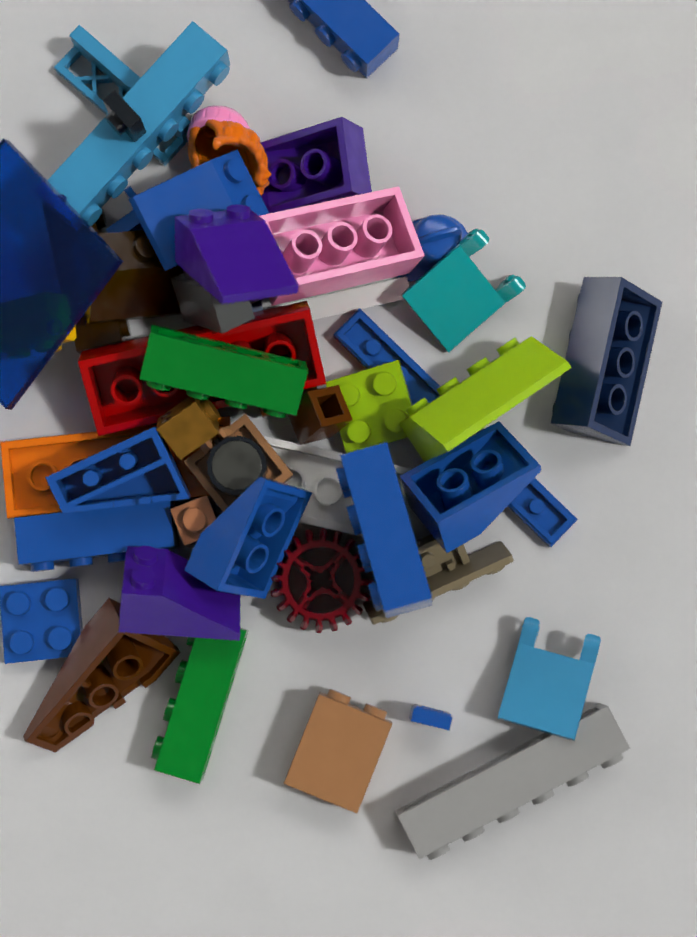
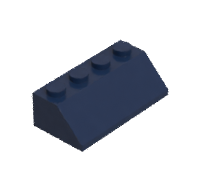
(608, 360)

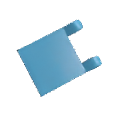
(546, 687)

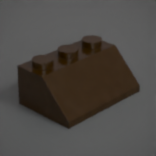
(138, 286)

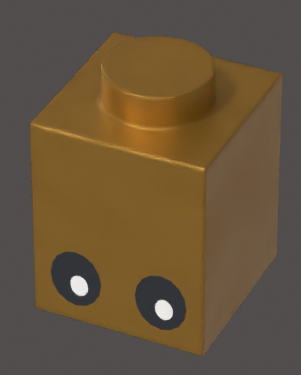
(189, 425)

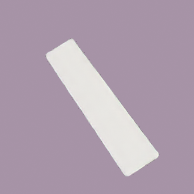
(355, 298)

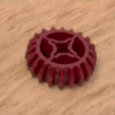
(294, 559)

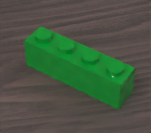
(223, 371)
(198, 707)

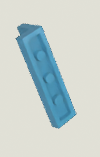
(114, 72)

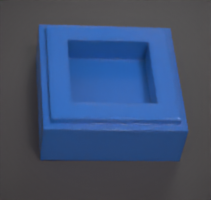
(430, 716)

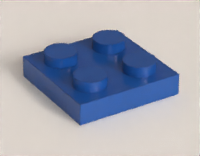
(40, 619)

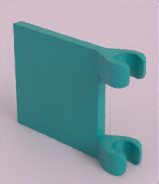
(455, 294)

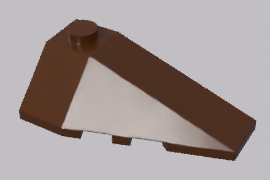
(97, 676)

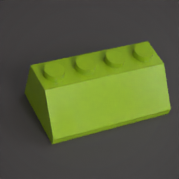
(481, 397)

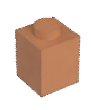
(193, 519)

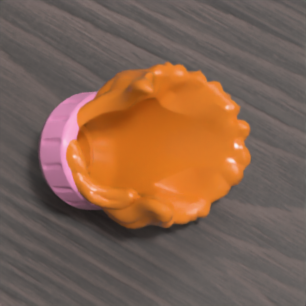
(222, 130)

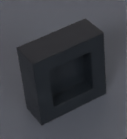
(123, 117)

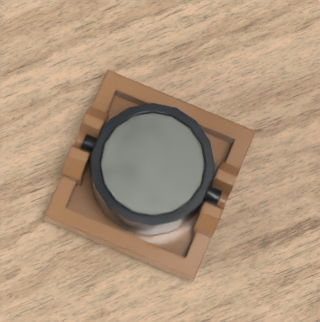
(235, 461)

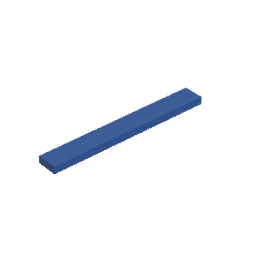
(374, 348)

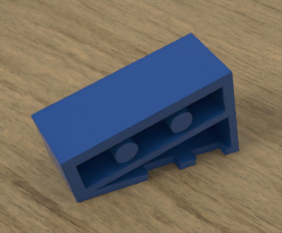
(121, 476)

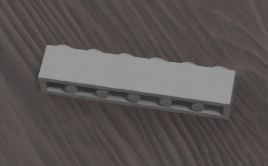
(509, 782)

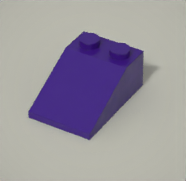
(316, 165)
(232, 254)
(170, 601)

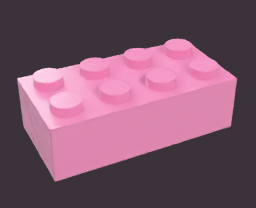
(346, 242)

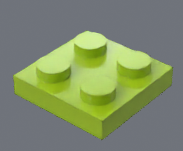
(376, 404)

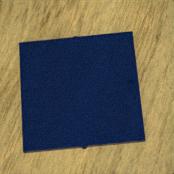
(48, 271)

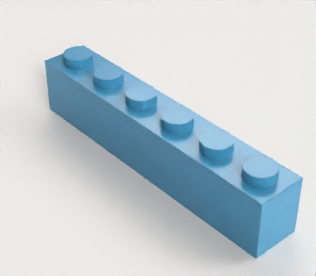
(161, 99)

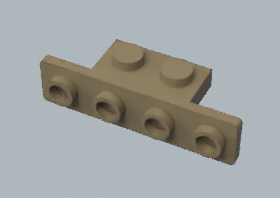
(450, 569)

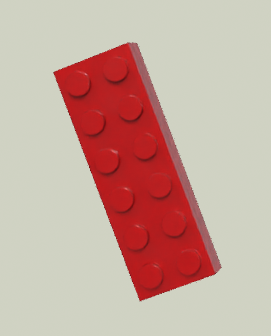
(126, 402)

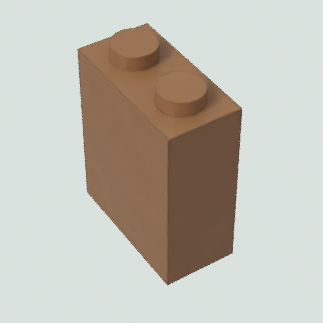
(339, 750)

